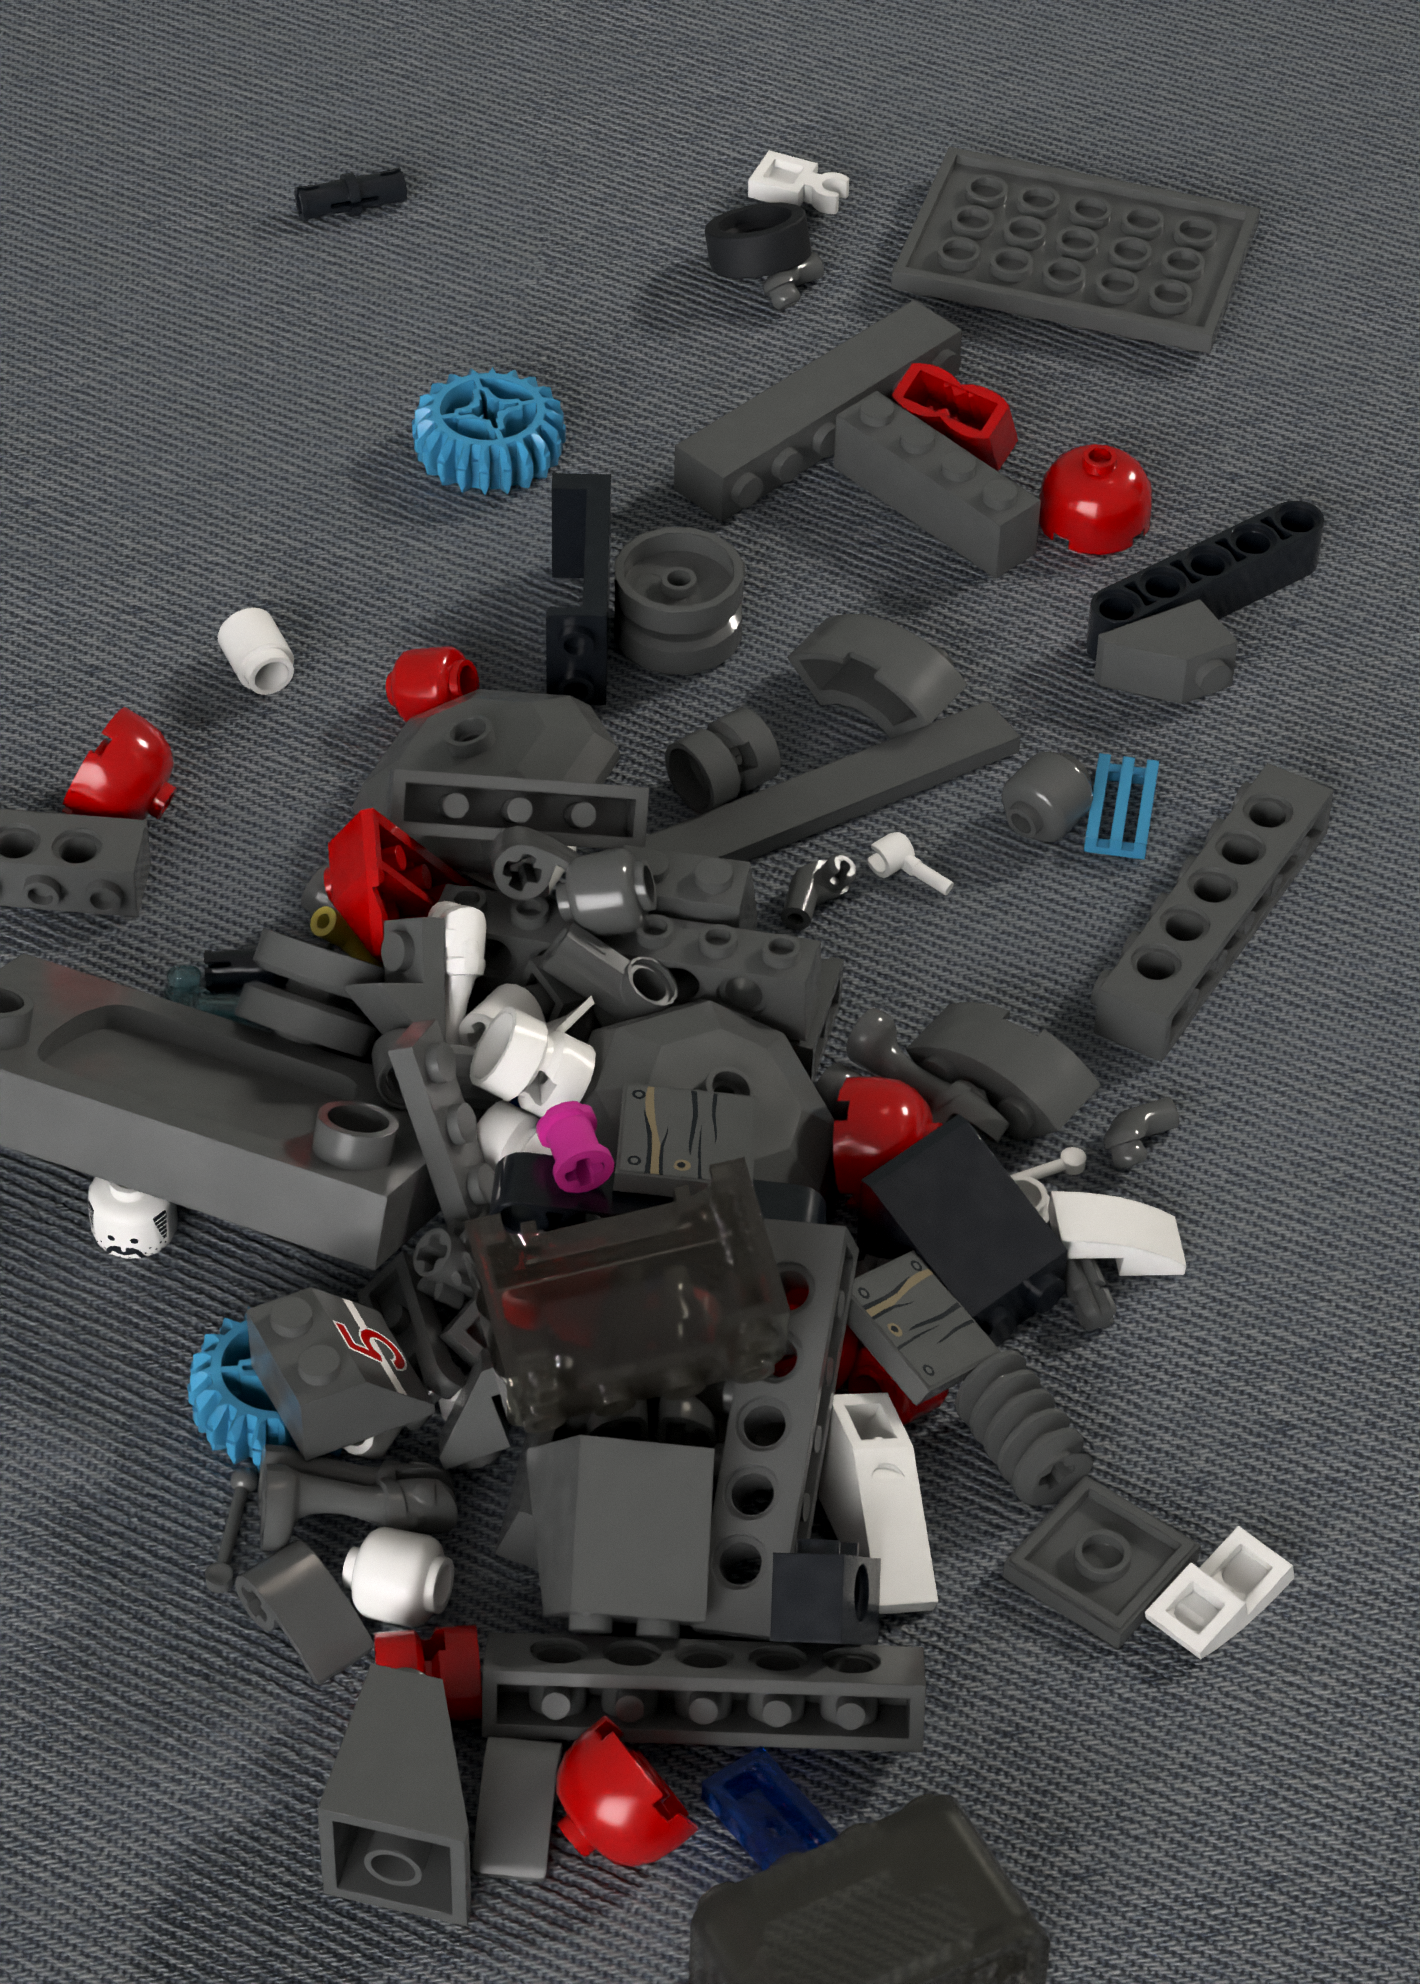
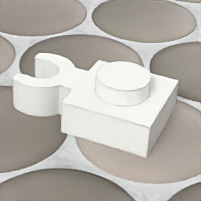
(797, 181)

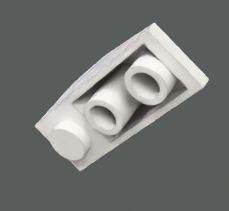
(876, 1498)

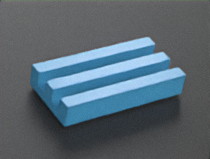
(1126, 775)

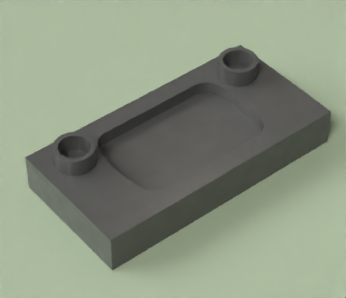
(207, 1114)

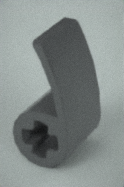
(533, 877)
(309, 1606)
(516, 1808)

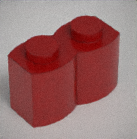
(963, 413)

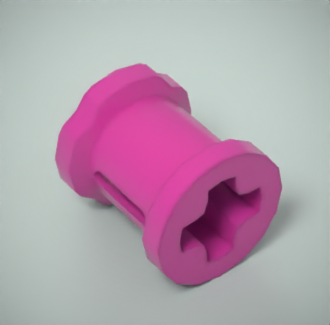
(578, 1156)

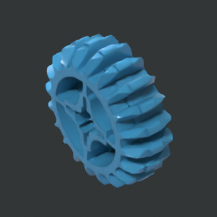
(488, 431)
(231, 1399)

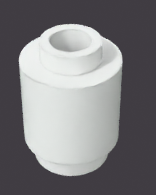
(257, 651)

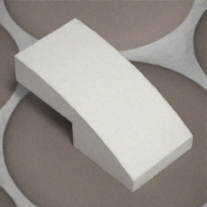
(1114, 1227)
(1222, 1596)

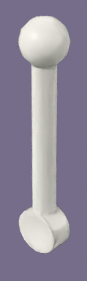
(1071, 1162)

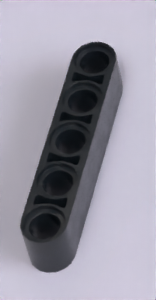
(1220, 571)
(528, 1192)

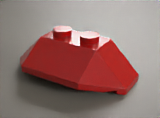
(382, 876)

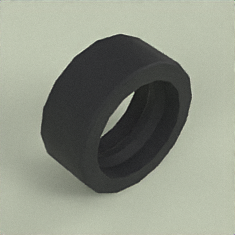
(758, 240)

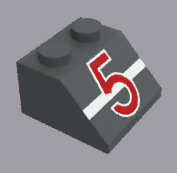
(332, 1370)

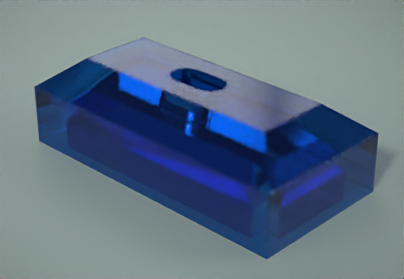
(760, 1796)

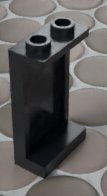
(580, 550)

